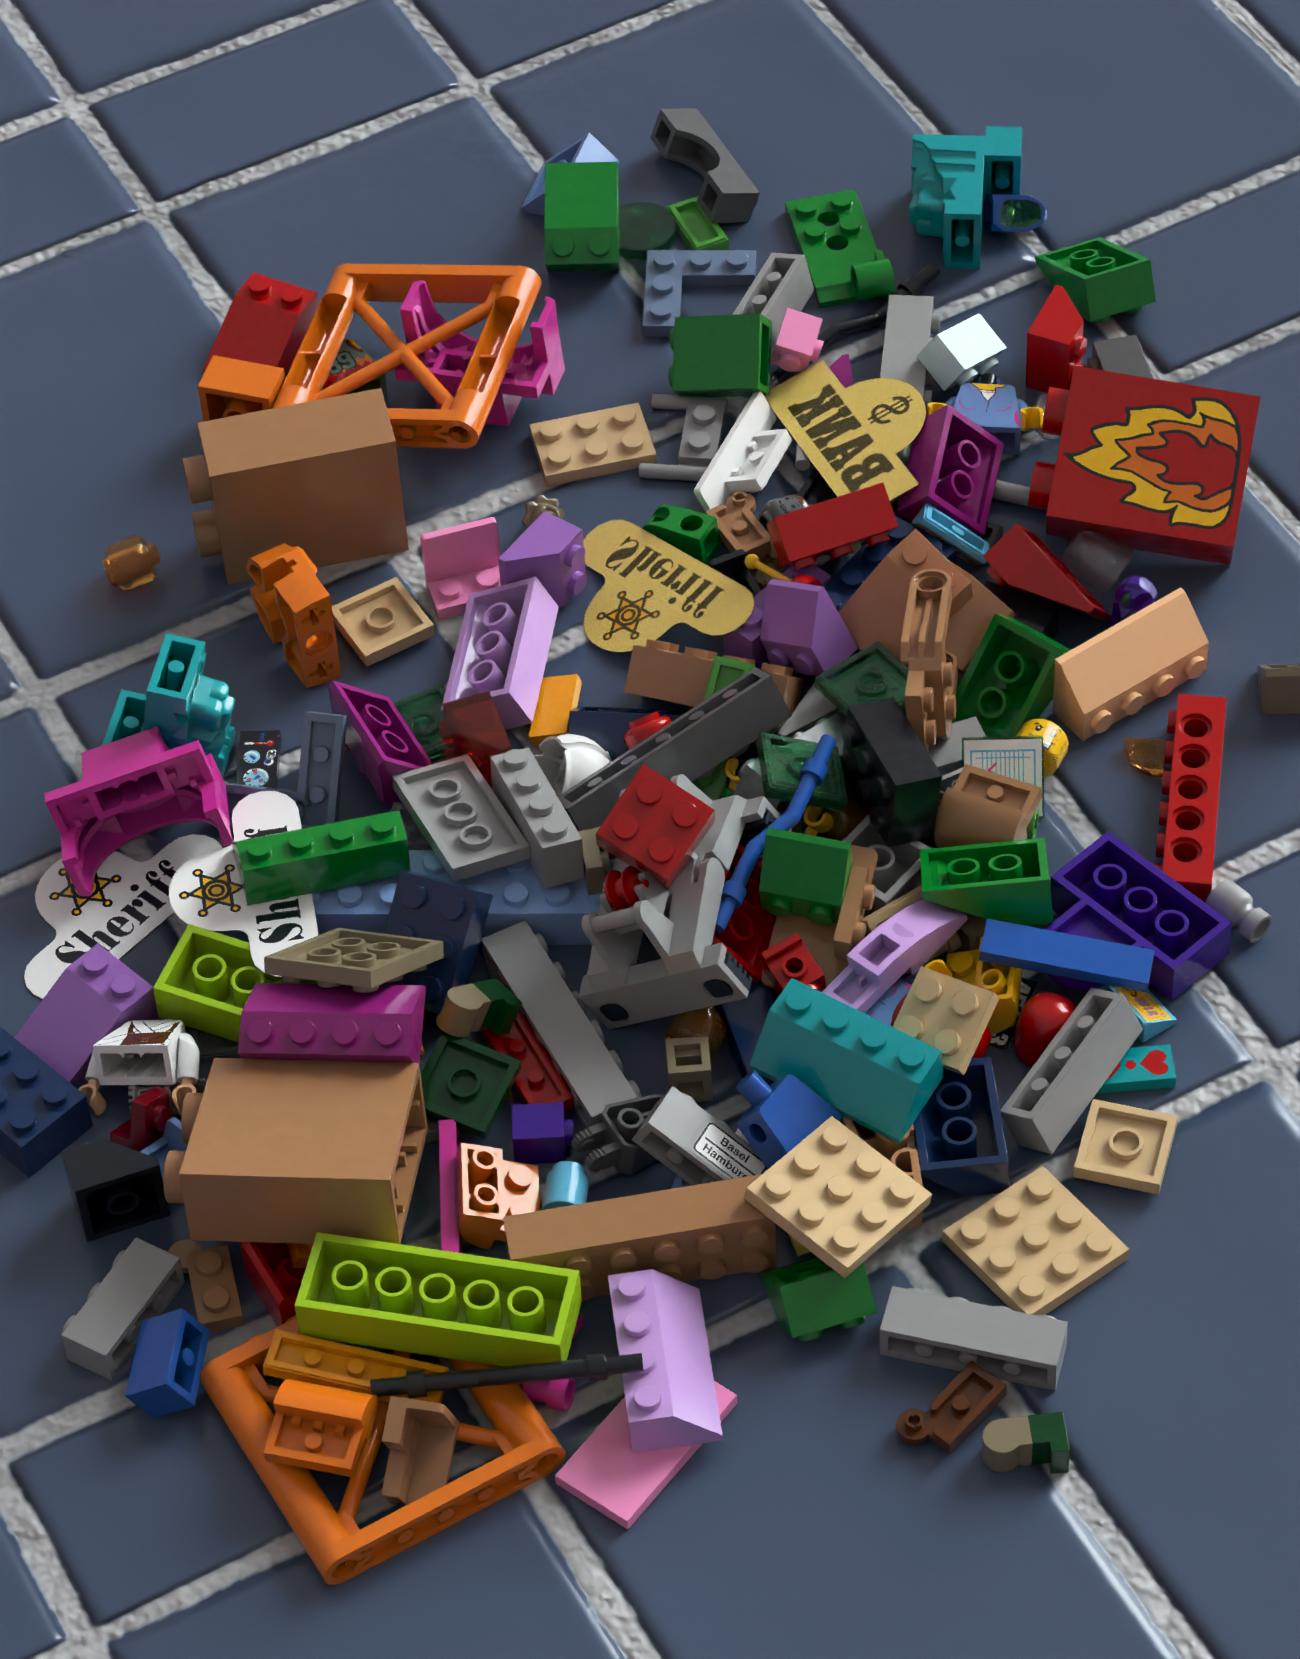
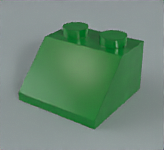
(804, 875)
(815, 1297)

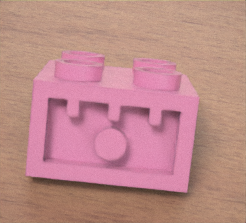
(459, 564)

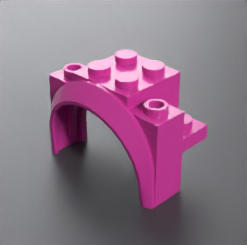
(532, 370)
(130, 791)

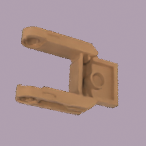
(931, 669)

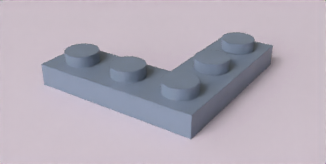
(672, 269)
(318, 771)

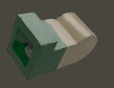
(478, 1008)
(1026, 1442)

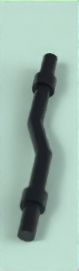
(910, 286)
(596, 1367)

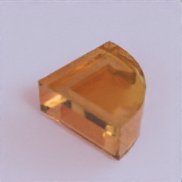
(1145, 755)

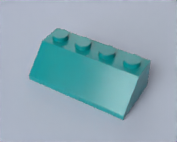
(848, 1059)

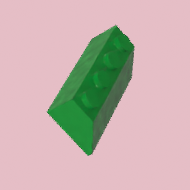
(322, 857)

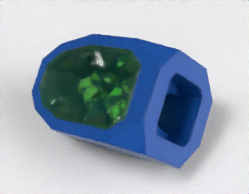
(1012, 213)

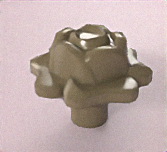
(538, 506)

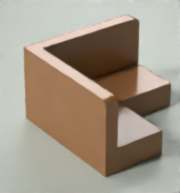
(420, 1447)

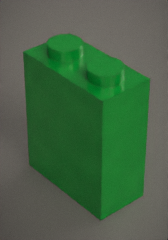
(721, 355)

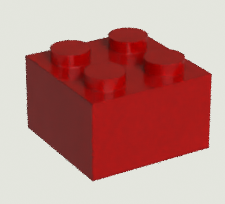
(655, 826)

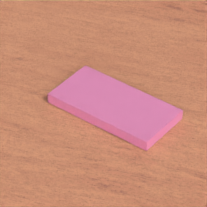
(624, 1482)

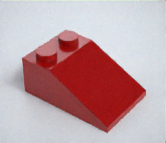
(265, 322)
(1029, 565)

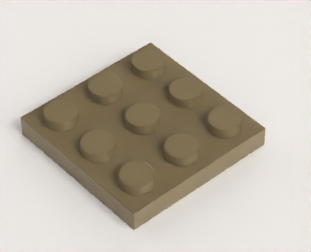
(353, 959)

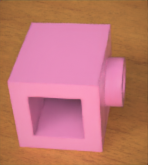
(797, 341)

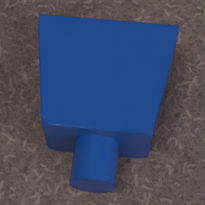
(780, 1114)

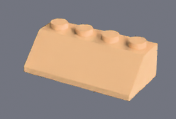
(1129, 665)

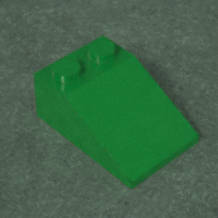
(582, 217)
(1100, 278)
(1008, 677)
(991, 880)

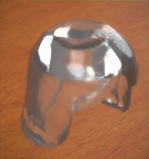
(1096, 560)

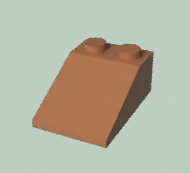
(880, 603)

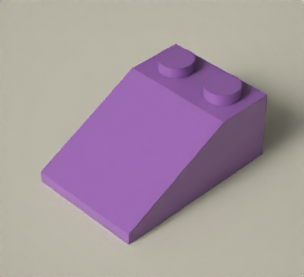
(82, 1008)

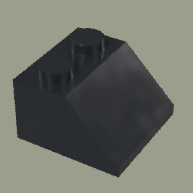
(113, 1187)

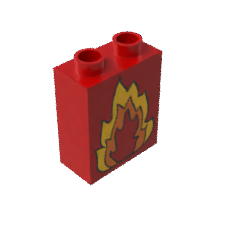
(1146, 463)

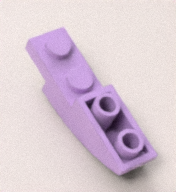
(891, 950)

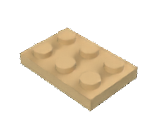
(592, 444)

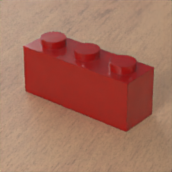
(832, 527)

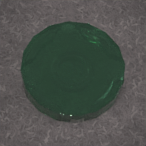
(645, 228)

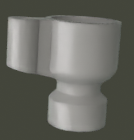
(1238, 908)

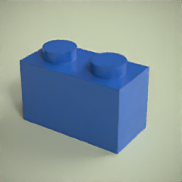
(167, 1363)

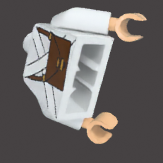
(143, 1055)

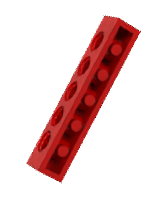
(1192, 792)

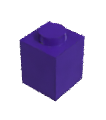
(540, 1133)

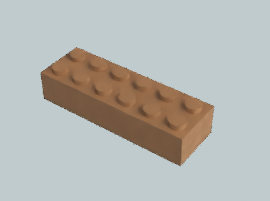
(676, 1231)

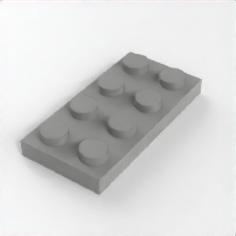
(461, 817)

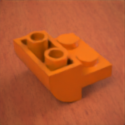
(491, 1190)
(320, 1427)

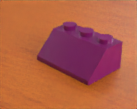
(954, 469)
(377, 737)

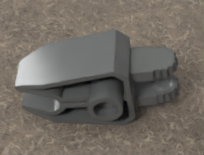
(615, 1135)

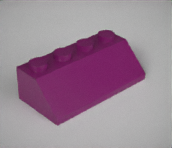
(332, 1023)

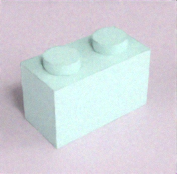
(962, 353)

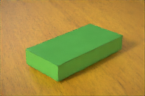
(696, 227)

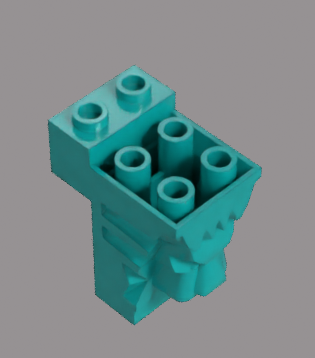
(951, 185)
(179, 703)

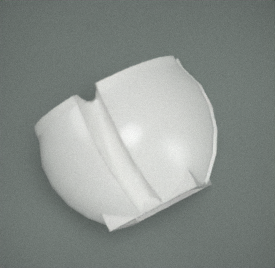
(570, 760)

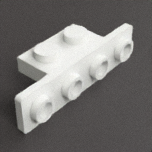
(745, 456)

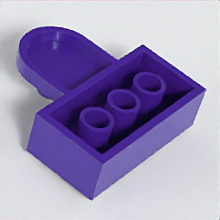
(1129, 901)

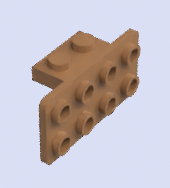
(834, 941)

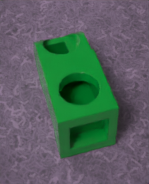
(686, 530)

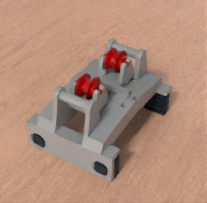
(691, 968)

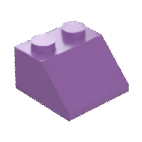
(552, 553)
(803, 628)

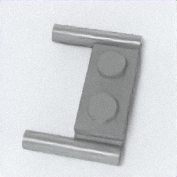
(699, 439)

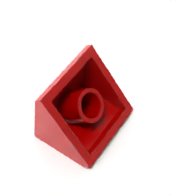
(273, 1277)

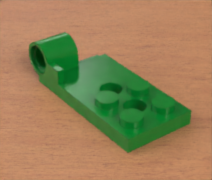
(846, 274)

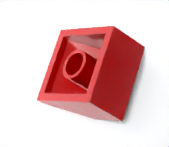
(1054, 343)

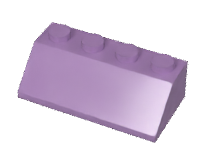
(504, 648)
(676, 1393)

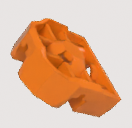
(296, 612)

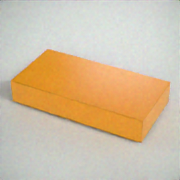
(554, 703)

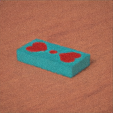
(1142, 1070)

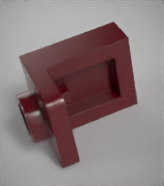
(147, 1120)

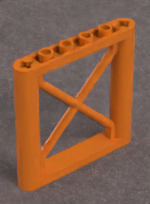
(506, 302)
(332, 1538)

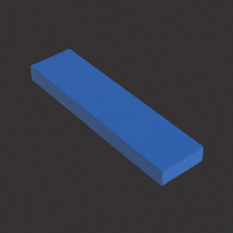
(1066, 955)

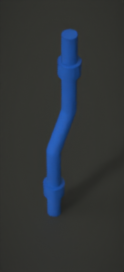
(811, 775)

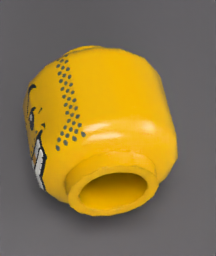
(1054, 742)

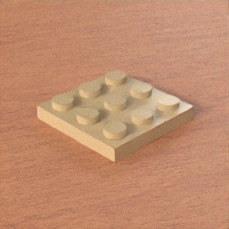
(837, 1196)
(1035, 1244)

